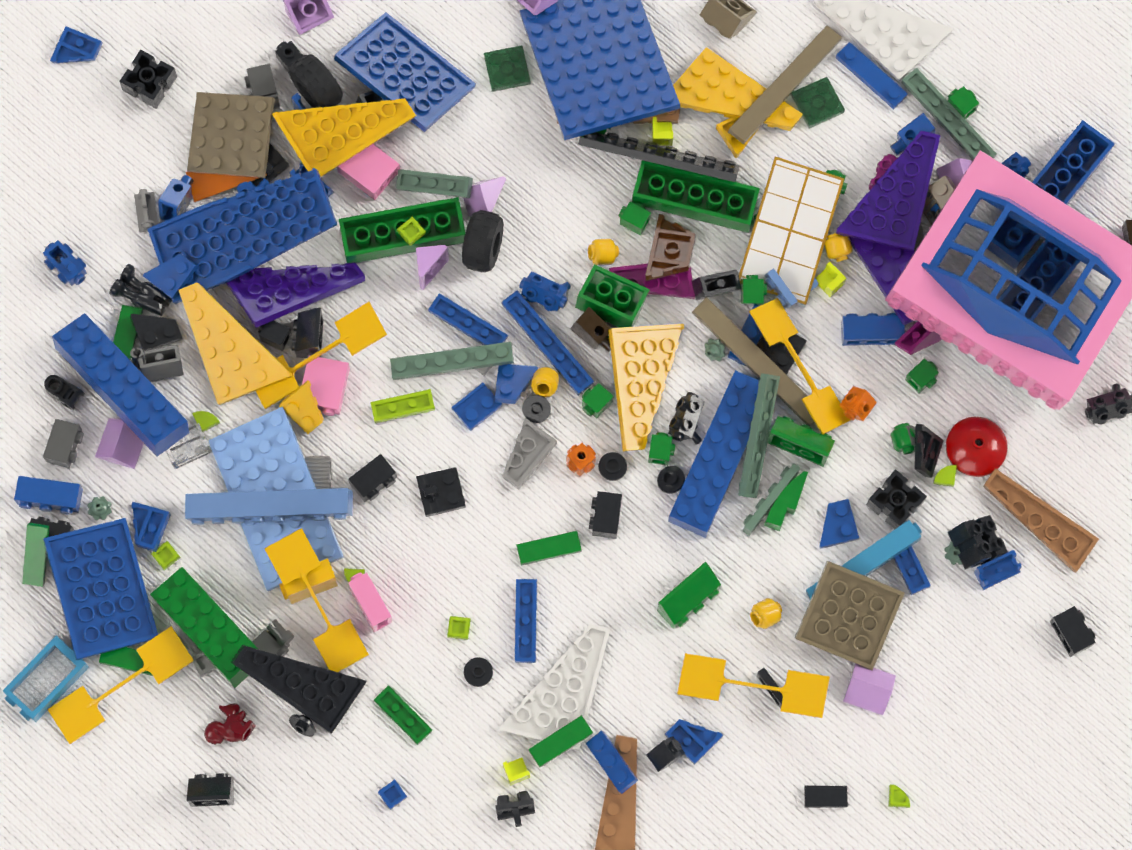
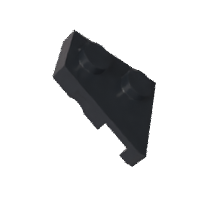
(155, 331)
(926, 450)

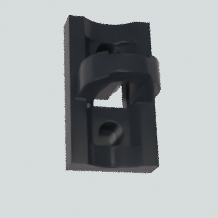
(507, 809)

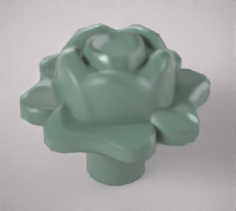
(714, 349)
(99, 508)
(952, 554)

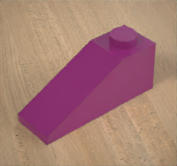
(917, 339)

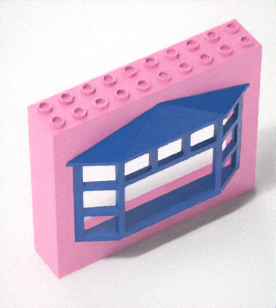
(989, 327)

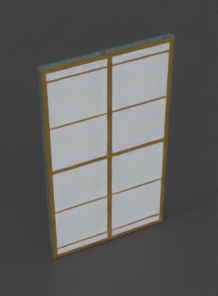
(792, 226)

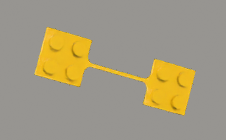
(778, 327)
(356, 330)
(294, 559)
(801, 694)
(80, 713)

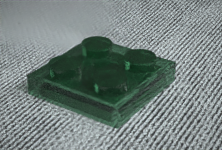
(507, 68)
(818, 102)

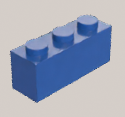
(871, 329)
(48, 495)

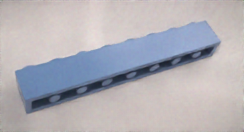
(269, 505)

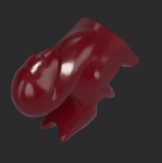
(233, 729)

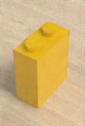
(320, 580)

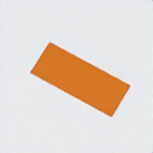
(211, 184)

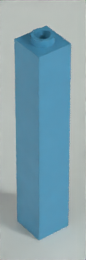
(882, 551)

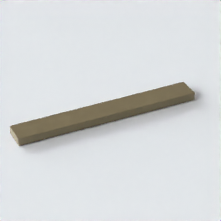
(784, 84)
(752, 356)

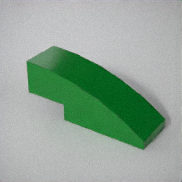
(786, 502)

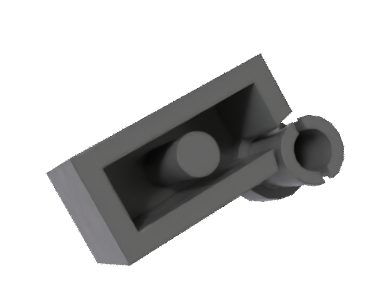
(262, 82)
(158, 363)
(274, 640)

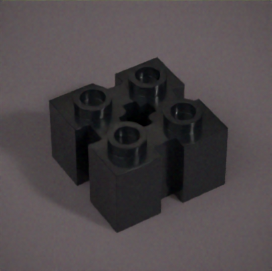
(151, 90)
(895, 488)
(977, 541)

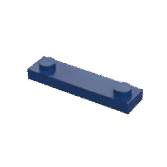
(871, 75)
(466, 321)
(525, 621)

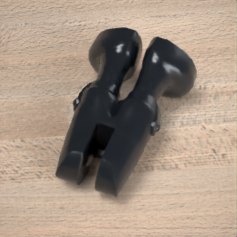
(149, 296)

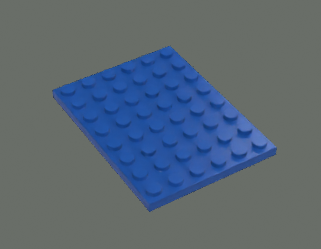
(599, 64)

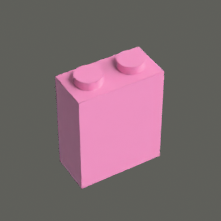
(370, 171)
(328, 383)
(369, 601)

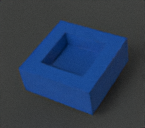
(392, 794)

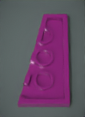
(674, 285)

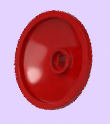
(971, 458)

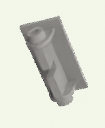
(146, 210)

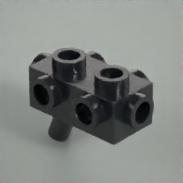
(1109, 405)
(686, 418)

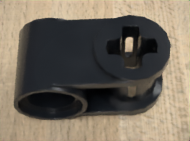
(66, 394)

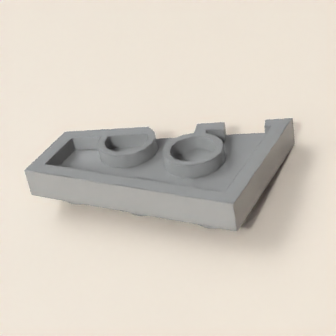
(529, 452)

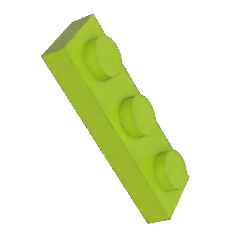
(402, 406)

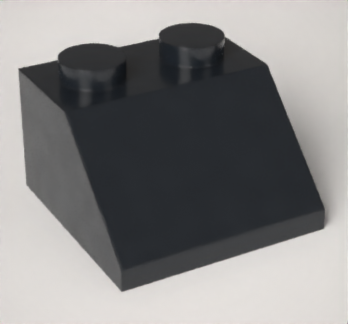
(308, 333)
(211, 790)

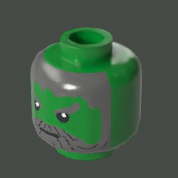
(903, 438)

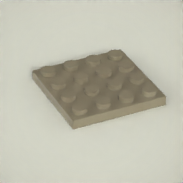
(231, 134)
(849, 615)

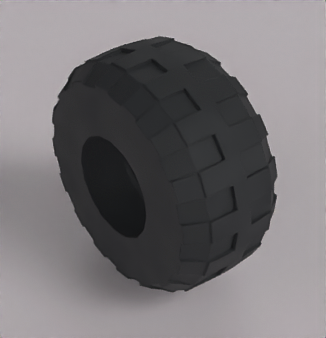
(315, 82)
(482, 241)

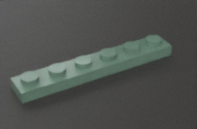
(946, 114)
(452, 360)
(758, 435)

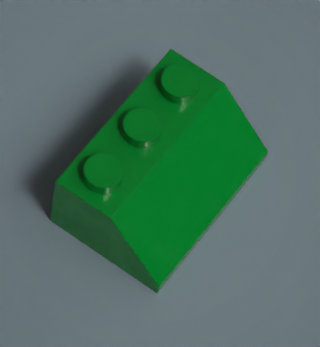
(612, 297)
(800, 440)
(689, 596)

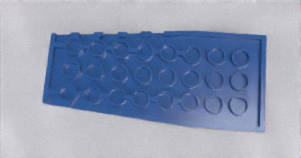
(246, 229)

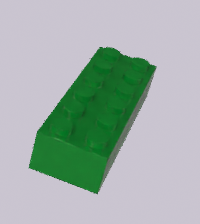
(695, 196)
(376, 234)
(203, 623)

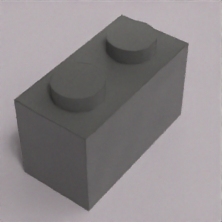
(63, 443)

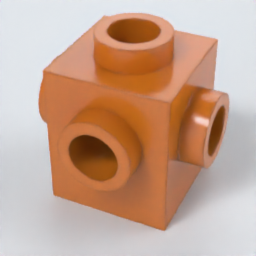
(857, 404)
(578, 465)

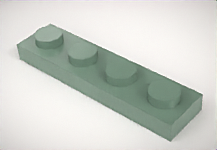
(434, 183)
(765, 505)

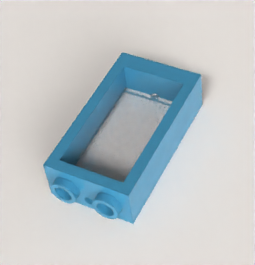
(44, 680)

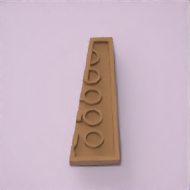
(1056, 531)
(618, 814)

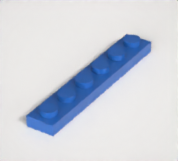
(547, 342)

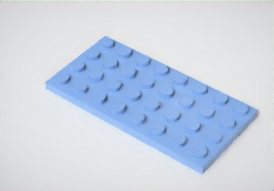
(269, 458)

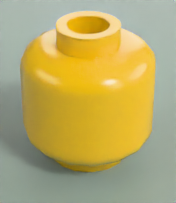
(838, 247)
(603, 251)
(545, 382)
(766, 613)

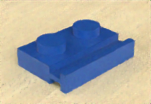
(476, 406)

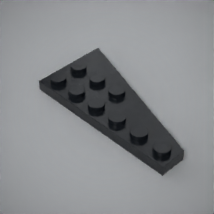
(308, 688)

